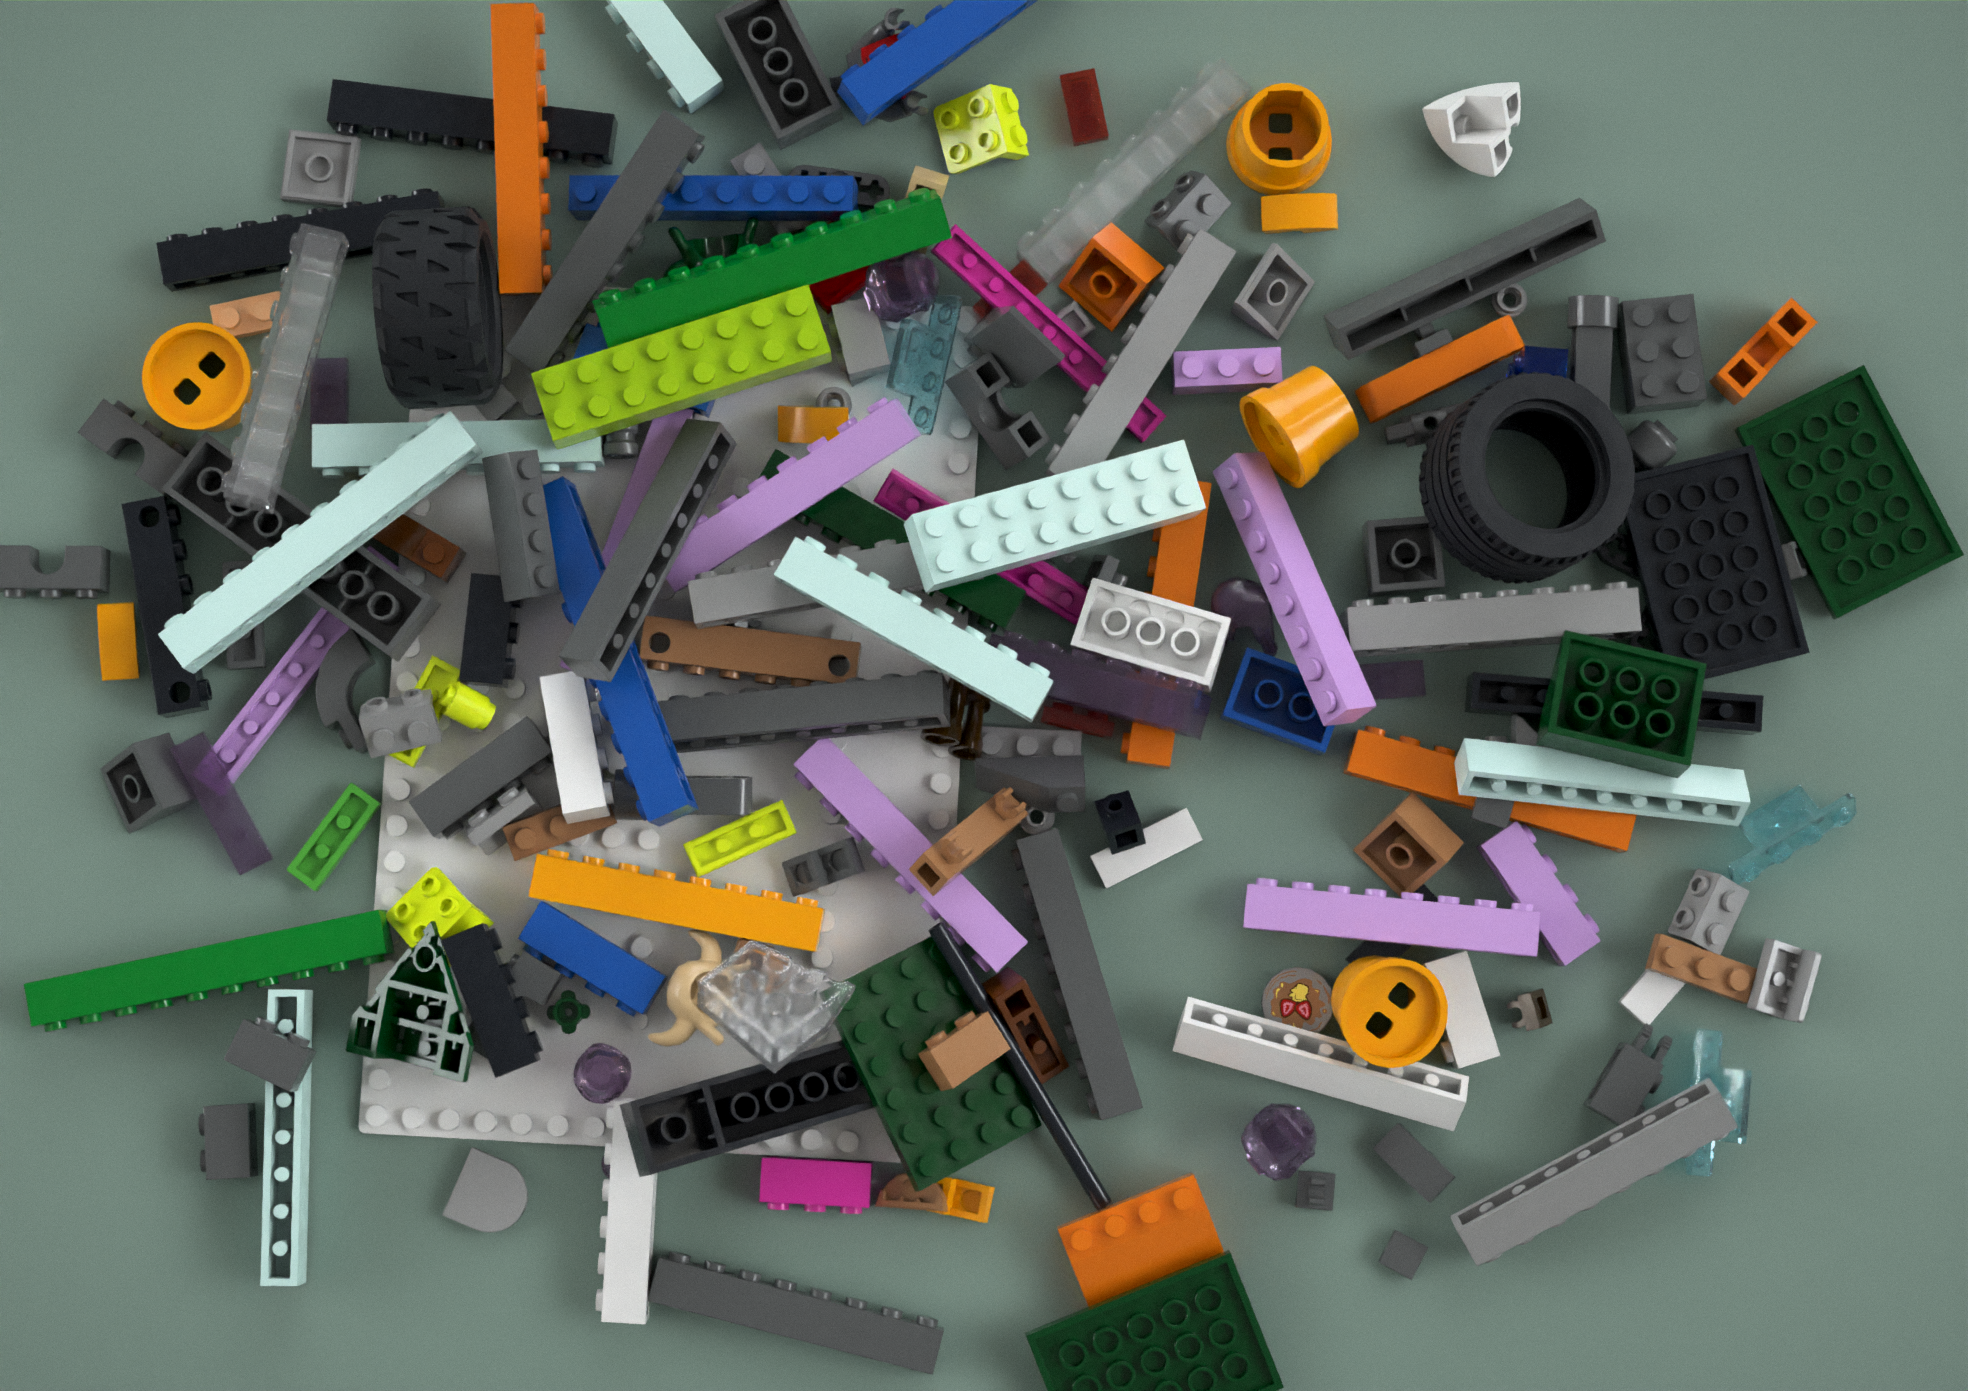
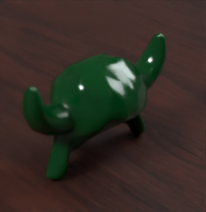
(699, 249)

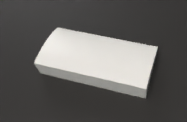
(1151, 633)

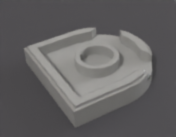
(487, 1193)

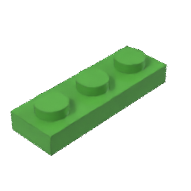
(334, 837)

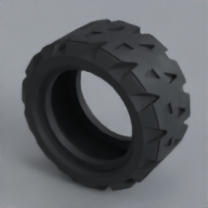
(437, 307)

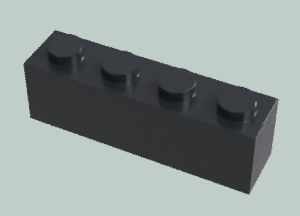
(491, 999)

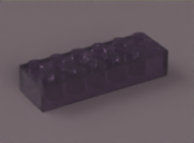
(1115, 687)

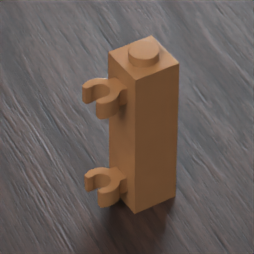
(969, 841)

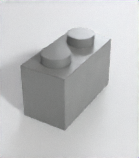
(860, 339)

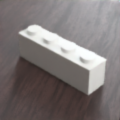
(575, 747)

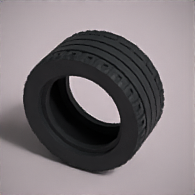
(1583, 441)

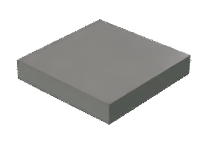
(320, 168)

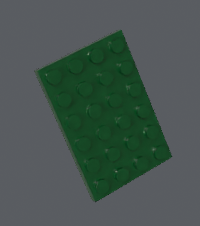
(1849, 492)
(886, 1027)
(1162, 1336)

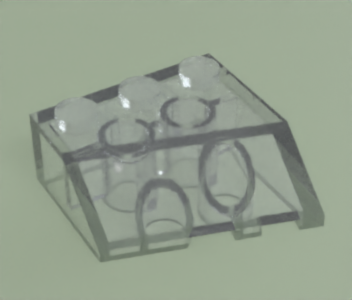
(771, 1002)

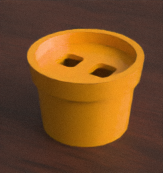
(1251, 140)
(177, 358)
(1299, 423)
(1365, 988)

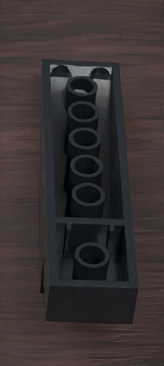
(743, 1108)

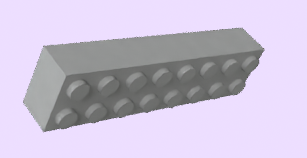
(1490, 622)

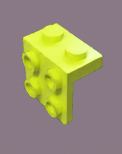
(980, 128)
(434, 900)

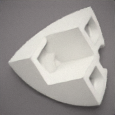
(1476, 125)

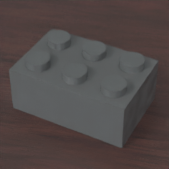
(1660, 354)

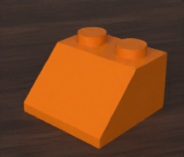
(1111, 276)

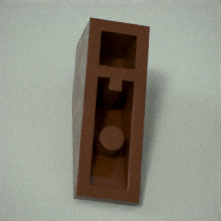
(422, 547)
(1026, 1023)

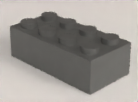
(779, 69)

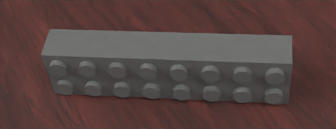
(356, 591)

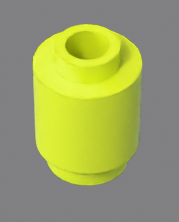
(466, 706)

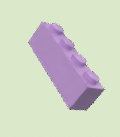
(1532, 881)

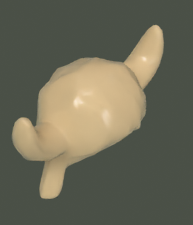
(683, 996)

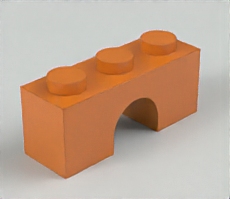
(1762, 351)

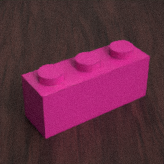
(815, 1184)

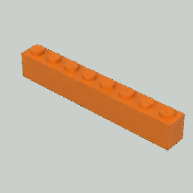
(519, 148)
(1174, 578)
(1433, 776)

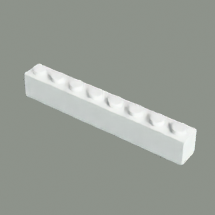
(1318, 1064)

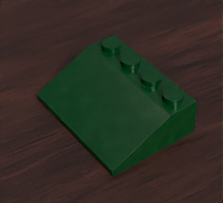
(1622, 704)

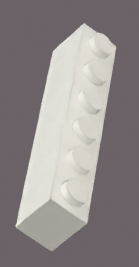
(626, 1229)

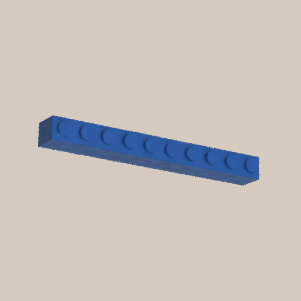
(629, 698)

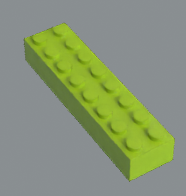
(682, 367)

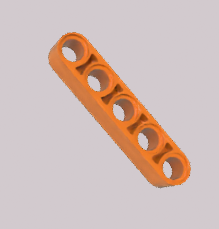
(1439, 369)

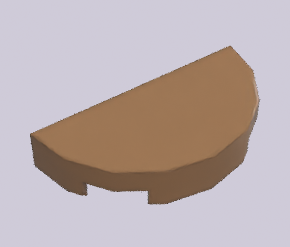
(901, 1194)

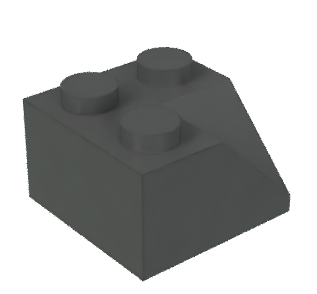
(1401, 556)

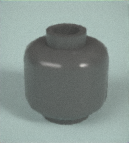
(1651, 445)

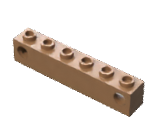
(746, 652)

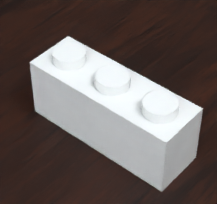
(1468, 1028)

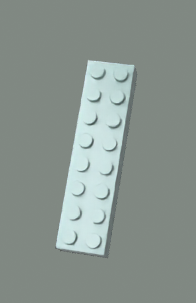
(1054, 516)

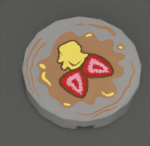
(1298, 999)

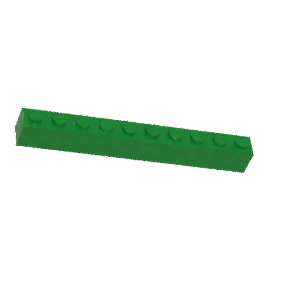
(773, 267)
(208, 969)

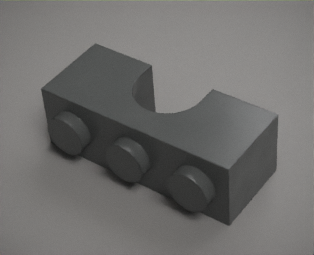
(113, 429)
(1008, 434)
(83, 572)
(533, 980)

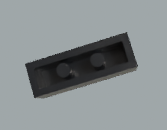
(489, 634)

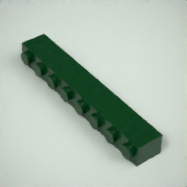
(863, 524)

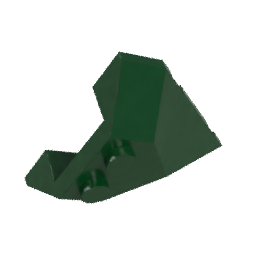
(416, 1014)

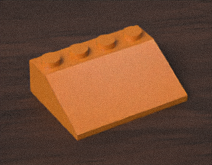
(1140, 1239)

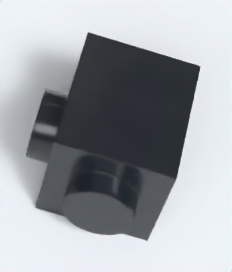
(1120, 822)

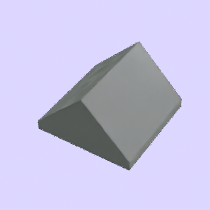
(1273, 293)

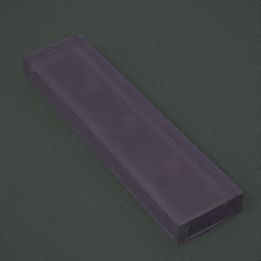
(221, 803)

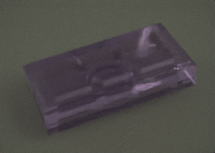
(330, 392)
(1395, 679)

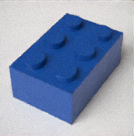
(1275, 702)

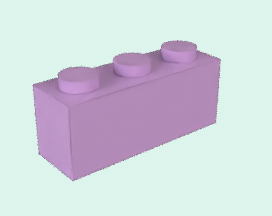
(1225, 370)

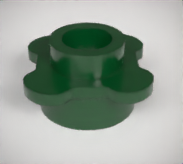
(568, 1001)

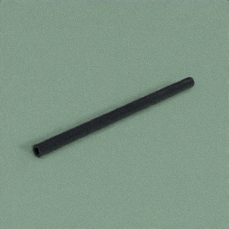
(1022, 1068)

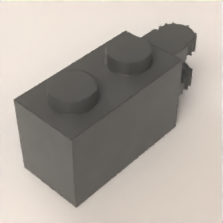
(1628, 1078)

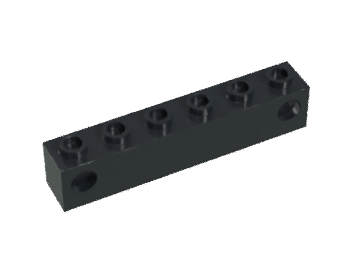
(161, 594)

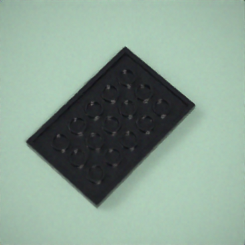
(1713, 564)

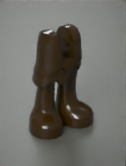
(967, 740)

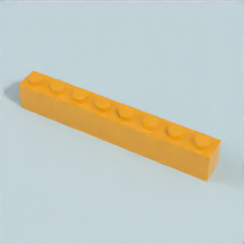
(677, 902)

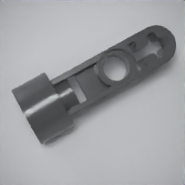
(1592, 328)
(712, 794)

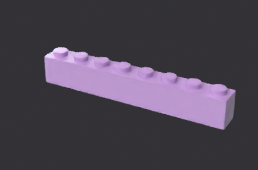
(793, 489)
(1294, 589)
(901, 844)
(1392, 919)

